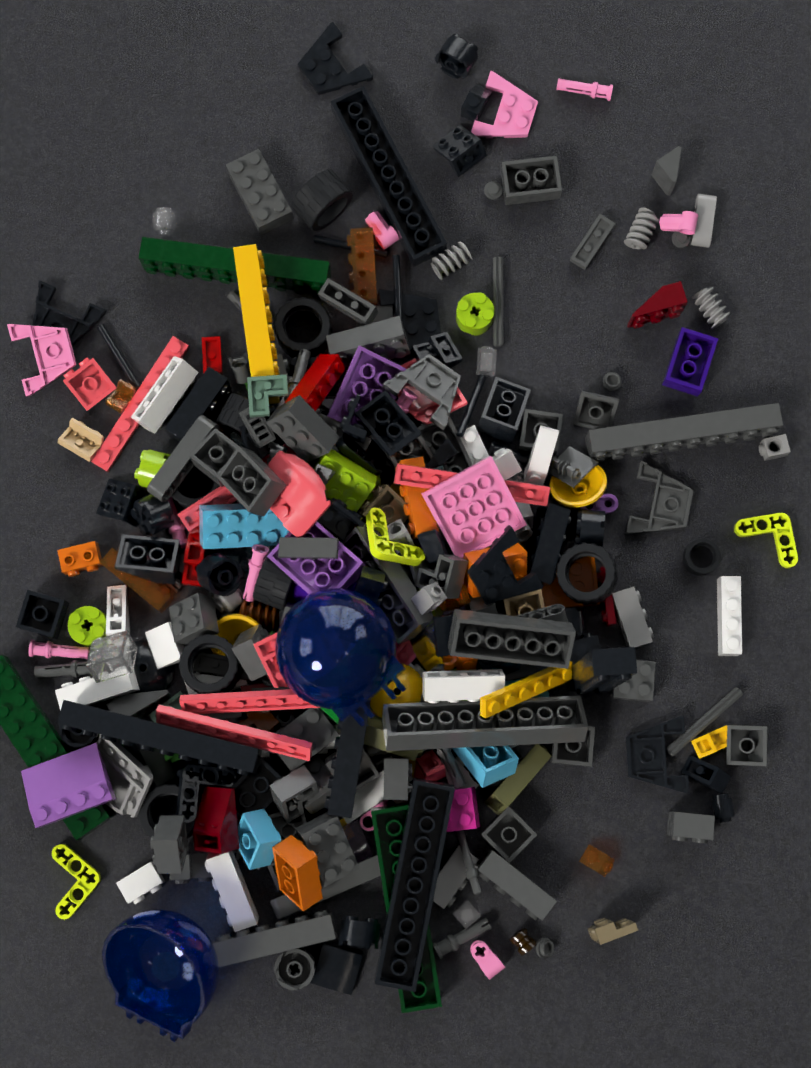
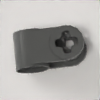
(240, 368)

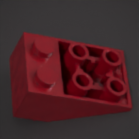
(666, 302)
(216, 821)

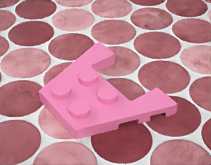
(514, 112)
(52, 353)

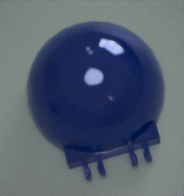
(338, 651)
(161, 969)

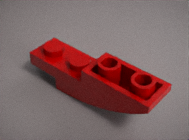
(193, 556)

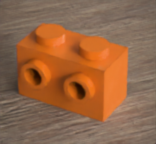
(80, 558)

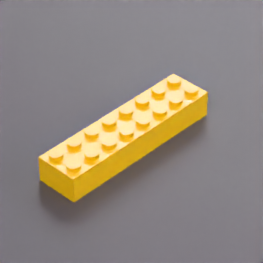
(256, 313)

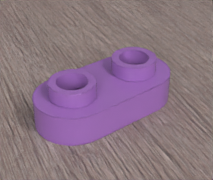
(599, 504)

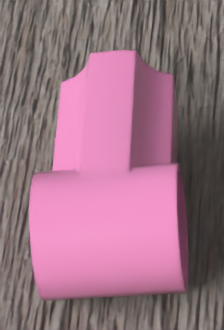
(684, 222)
(384, 234)

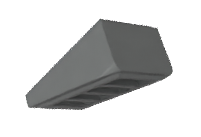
(259, 443)

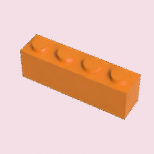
(415, 507)

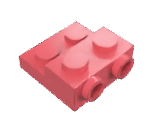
(89, 383)

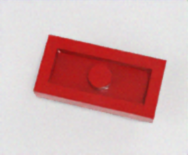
(212, 353)

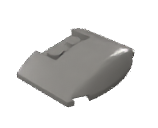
(127, 776)

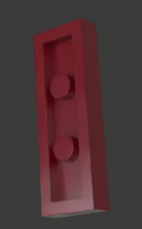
(608, 613)

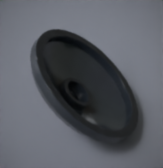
(152, 678)

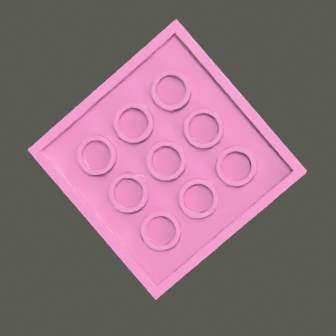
(473, 507)

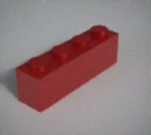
(319, 380)

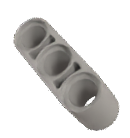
(705, 208)

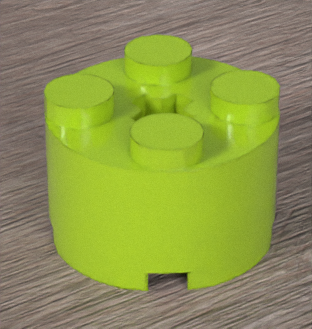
(469, 322)
(150, 464)
(79, 621)

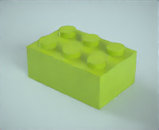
(349, 483)

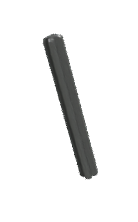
(498, 319)
(704, 721)

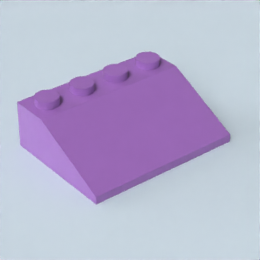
(363, 377)
(320, 573)
(67, 785)

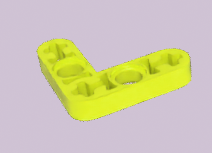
(777, 530)
(383, 548)
(81, 883)

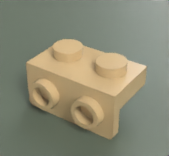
(81, 440)

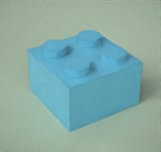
(257, 838)

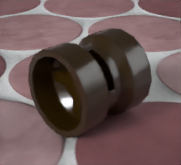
(523, 941)

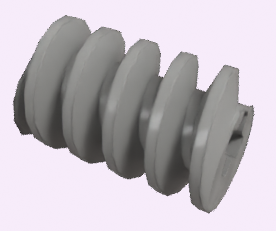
(640, 229)
(450, 259)
(710, 307)

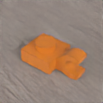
(460, 663)

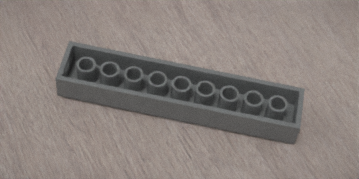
(683, 432)
(461, 726)

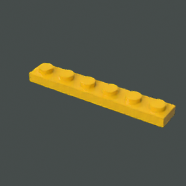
(523, 690)

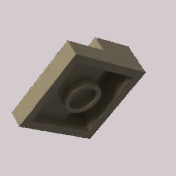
(387, 501)
(606, 930)

